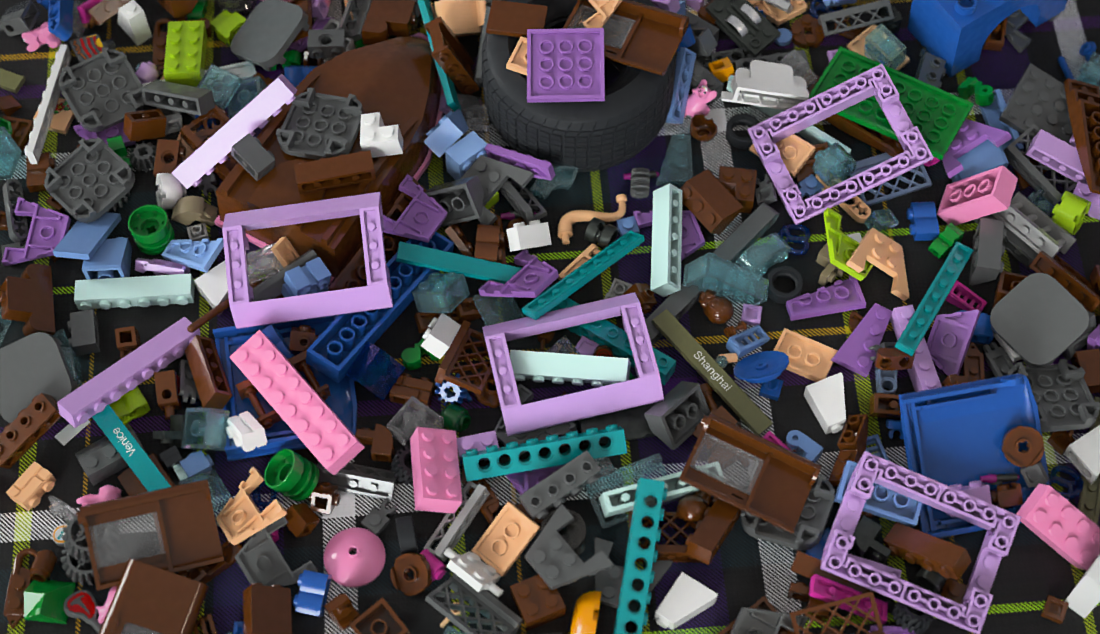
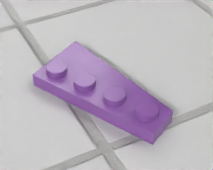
(540, 168)
(836, 298)
(855, 351)

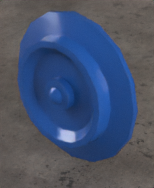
(761, 366)

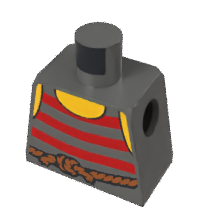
(90, 46)

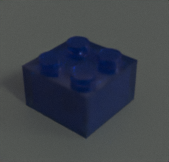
(375, 370)

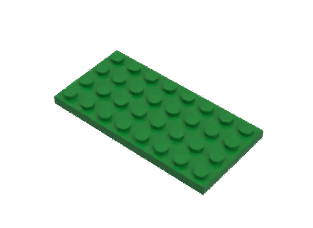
(932, 110)

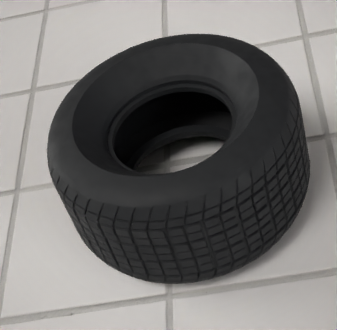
(574, 133)

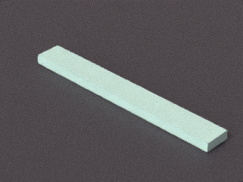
(810, 133)

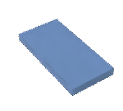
(86, 238)

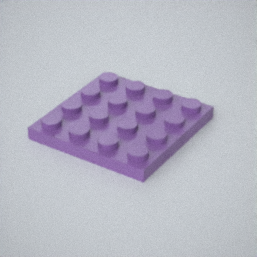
(565, 65)

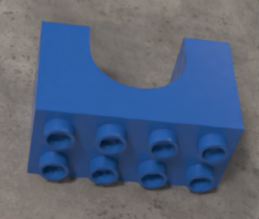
(960, 27)

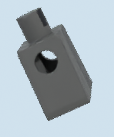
(19, 18)

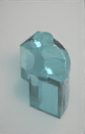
(563, 179)
(764, 254)

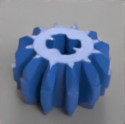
(452, 397)

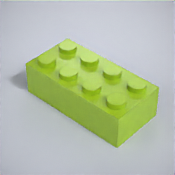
(185, 52)

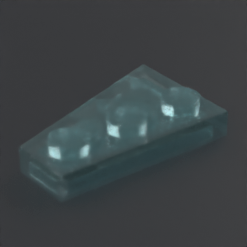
(678, 162)

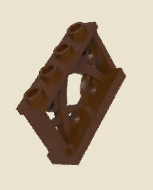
(452, 56)
(196, 139)

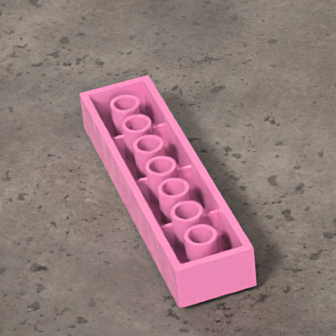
(297, 402)

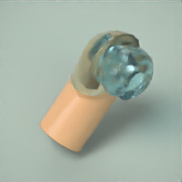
(724, 359)

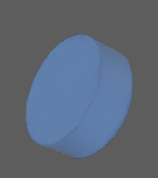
(785, 37)

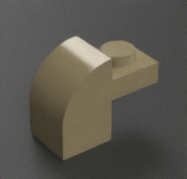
(193, 208)
(830, 271)

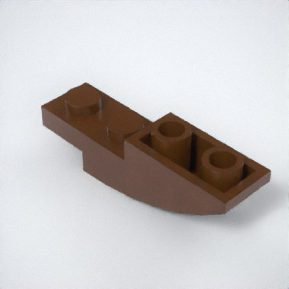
(851, 444)

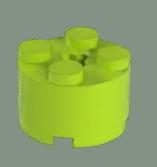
(1071, 212)

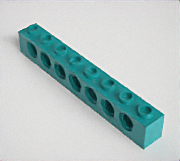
(608, 334)
(615, 446)
(644, 489)

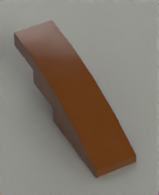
(464, 311)
(808, 566)
(208, 572)

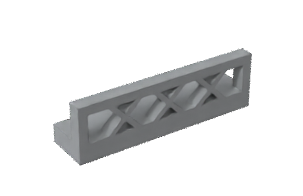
(459, 523)

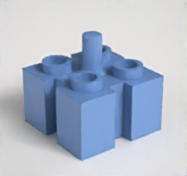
(308, 279)

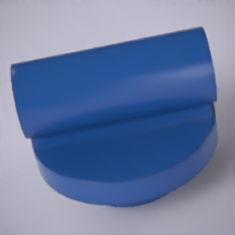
(1087, 50)

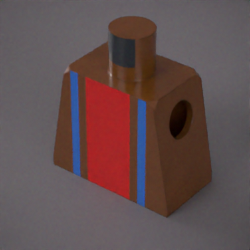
(167, 392)

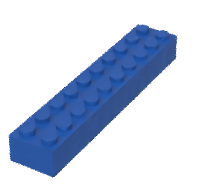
(348, 333)

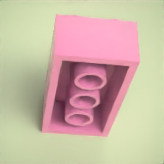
(977, 196)
(435, 470)
(1061, 526)

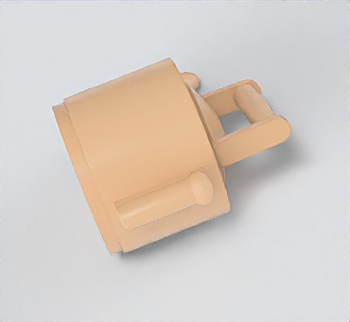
(461, 16)

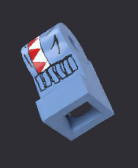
(803, 445)

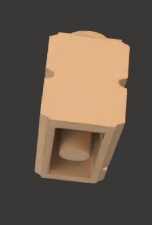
(31, 486)

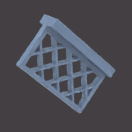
(868, 163)

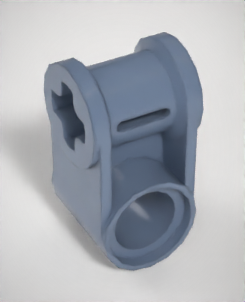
(886, 379)

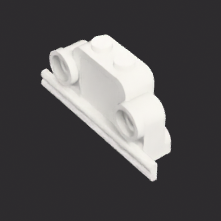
(767, 86)

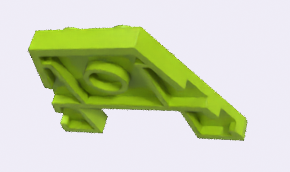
(841, 246)

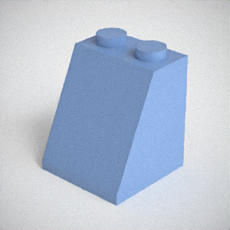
(981, 159)
(110, 260)

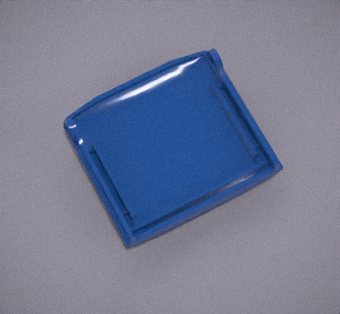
(280, 435)
(958, 437)

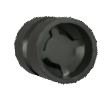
(601, 233)
(930, 580)

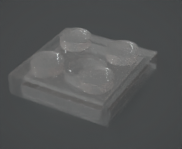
(262, 263)

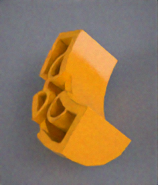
(586, 613)

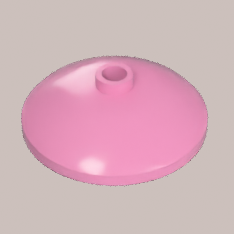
(359, 568)

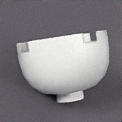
(169, 190)

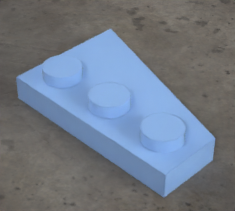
(193, 254)

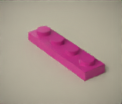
(829, 591)

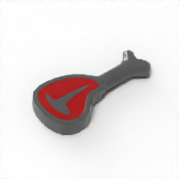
(83, 606)

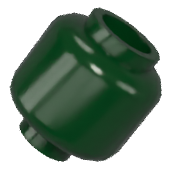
(456, 418)

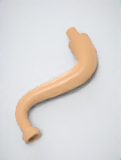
(567, 220)

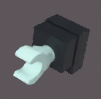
(171, 460)

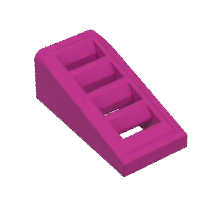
(968, 294)

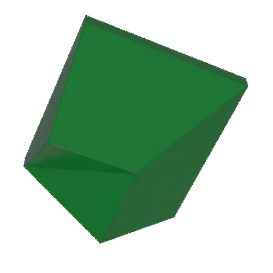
(46, 601)

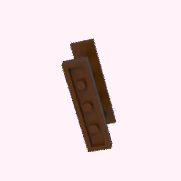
(248, 390)

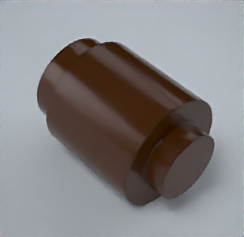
(43, 565)

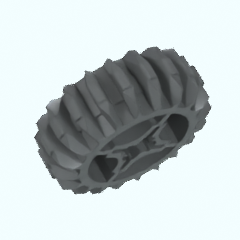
(74, 546)
(81, 573)

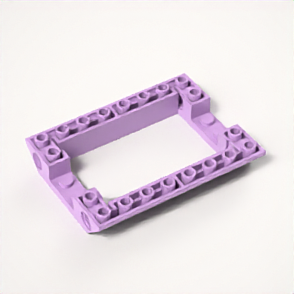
(870, 83)
(308, 306)
(582, 404)
(999, 523)

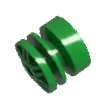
(151, 229)
(291, 475)

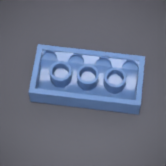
(883, 501)

